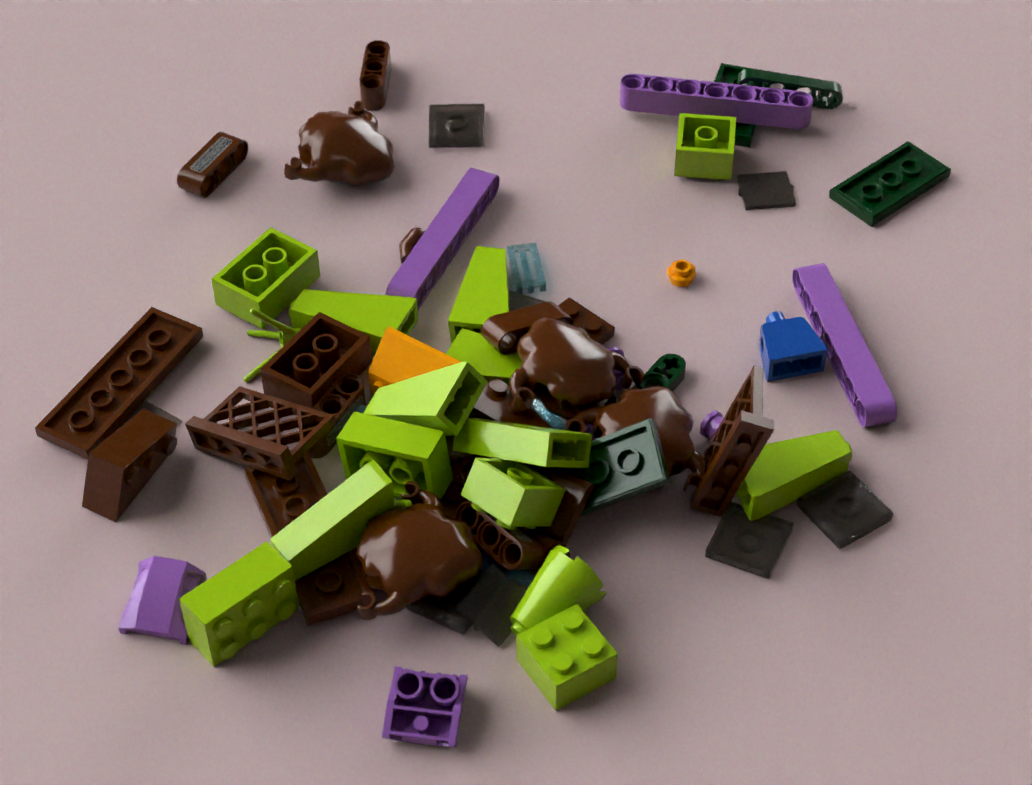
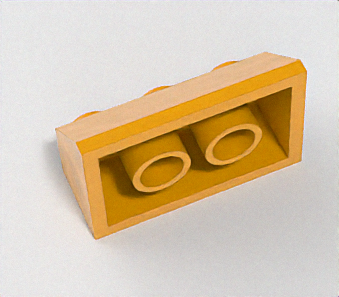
(403, 358)

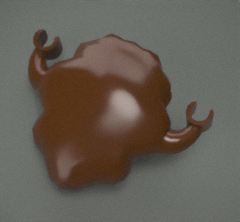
(342, 149)
(566, 370)
(671, 419)
(414, 554)

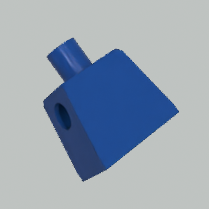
(790, 348)

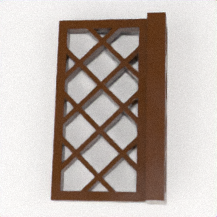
(248, 446)
(734, 447)

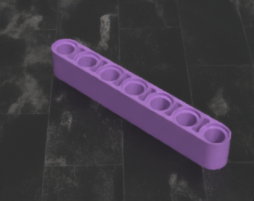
(745, 102)
(444, 236)
(845, 345)

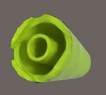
(555, 588)

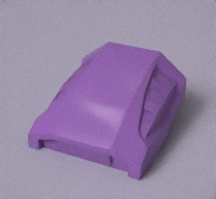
(155, 597)
(424, 707)

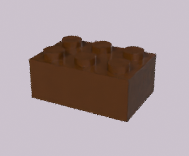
(315, 360)

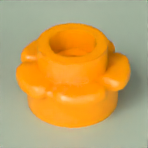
(681, 273)

